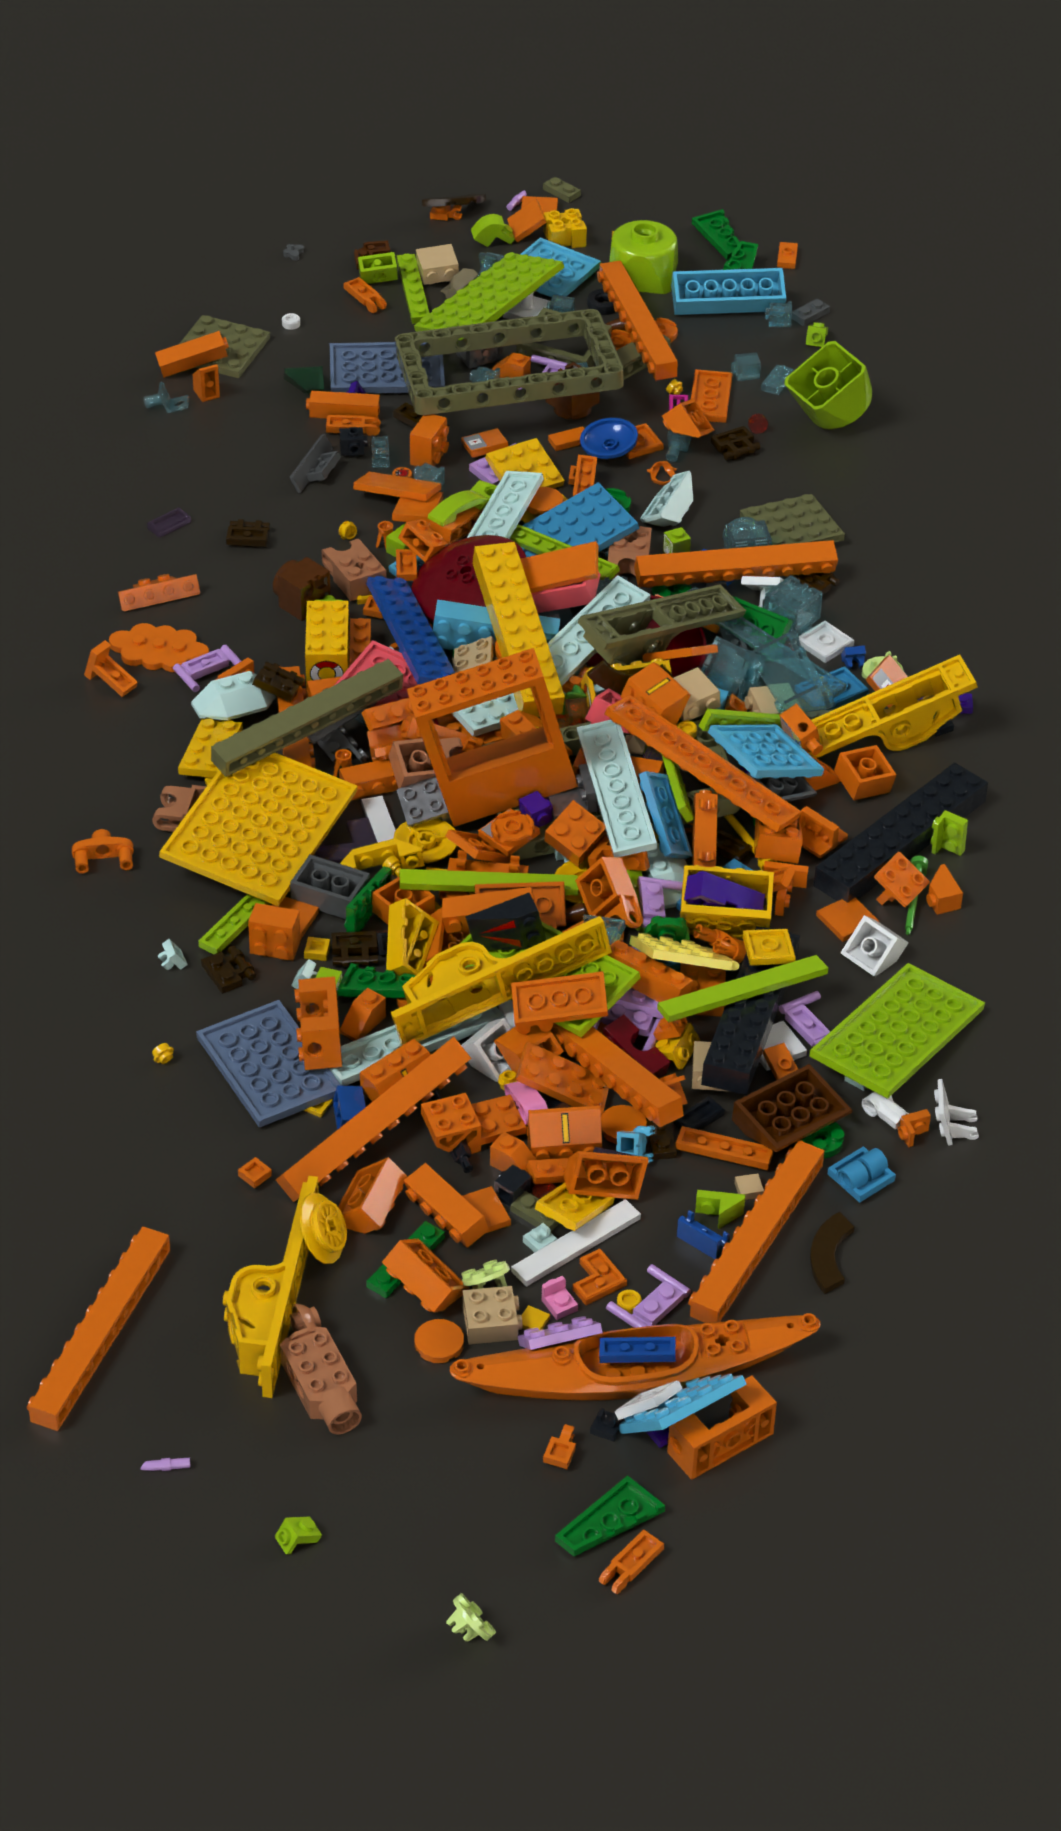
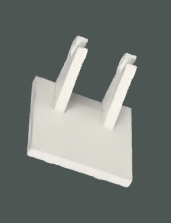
(947, 1113)

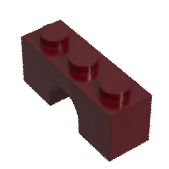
(624, 1034)

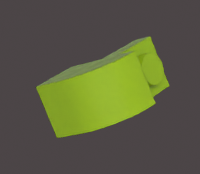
(489, 228)

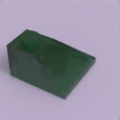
(305, 378)

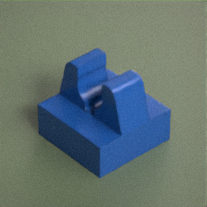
(853, 654)

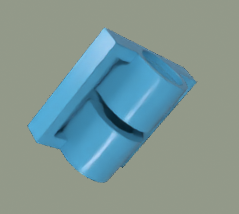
(862, 1173)

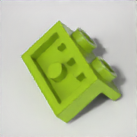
(949, 833)

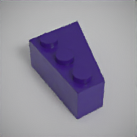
(715, 891)

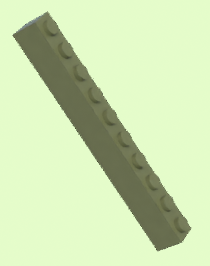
(306, 717)

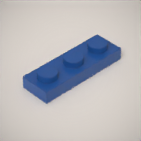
(637, 1349)

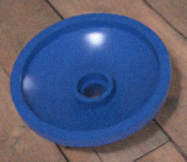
(609, 438)

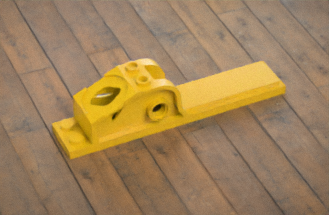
(911, 717)
(453, 982)
(260, 1317)

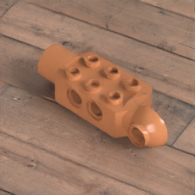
(319, 1372)

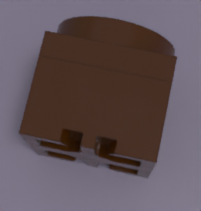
(576, 405)
(300, 582)

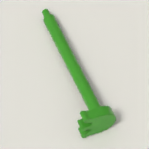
(921, 864)

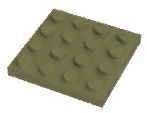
(243, 343)
(796, 520)

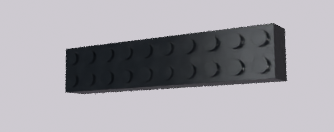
(903, 829)
(743, 1034)

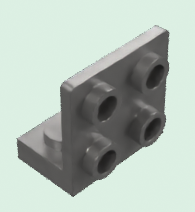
(480, 357)
(583, 794)
(423, 802)

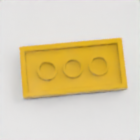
(198, 754)

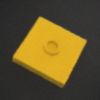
(768, 946)

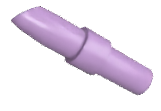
(516, 200)
(166, 1464)

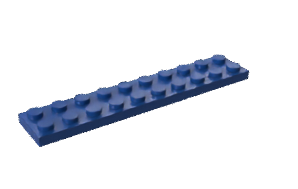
(410, 629)

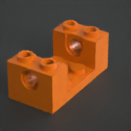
(318, 1023)
(748, 1423)

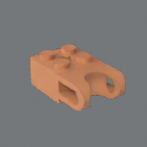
(625, 550)
(352, 568)
(411, 760)
(177, 807)

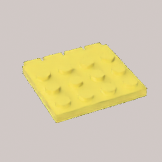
(683, 952)

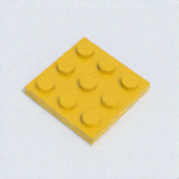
(525, 457)

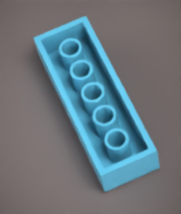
(727, 290)
(464, 623)

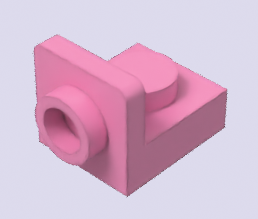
(557, 1298)

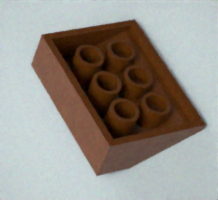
(789, 1109)

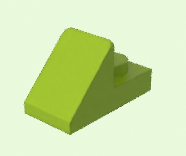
(726, 1205)

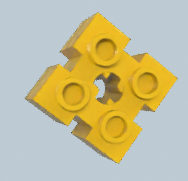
(565, 228)

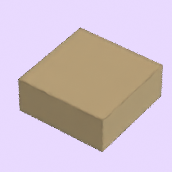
(749, 1185)

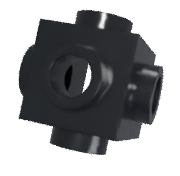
(352, 441)

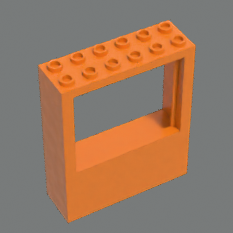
(503, 771)

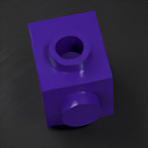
(537, 808)

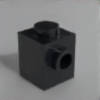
(512, 1184)

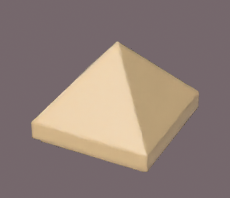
(635, 744)

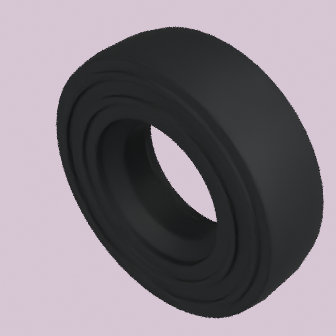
(603, 308)

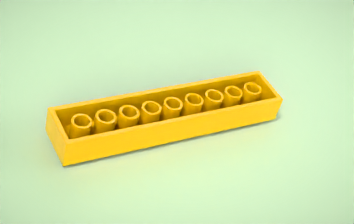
(515, 616)

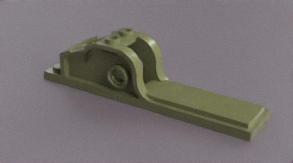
(622, 632)

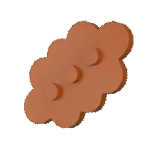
(156, 646)

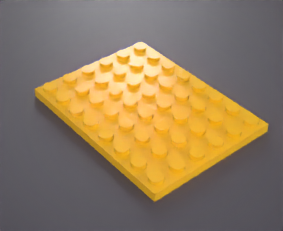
(259, 825)

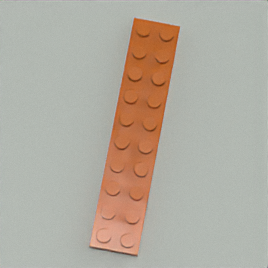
(703, 763)

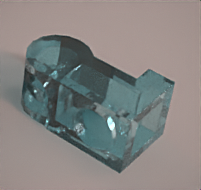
(380, 451)

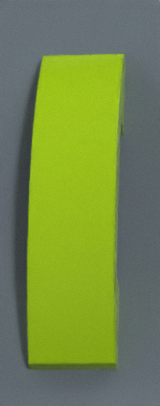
(447, 510)

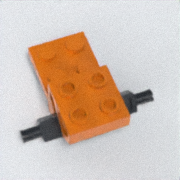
(464, 1126)

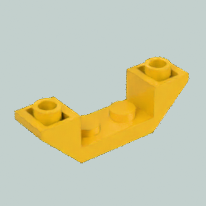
(377, 853)

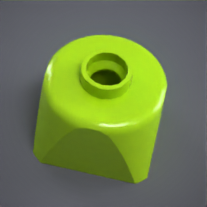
(647, 254)
(831, 387)

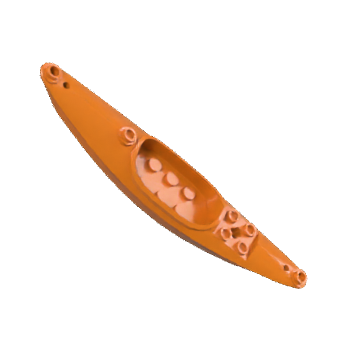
(575, 1372)

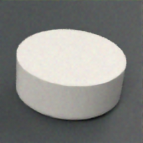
(291, 321)

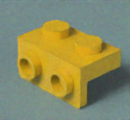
(679, 1048)

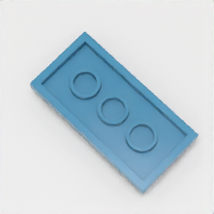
(665, 815)

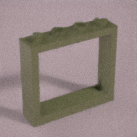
(556, 354)

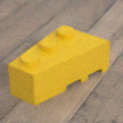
(408, 937)

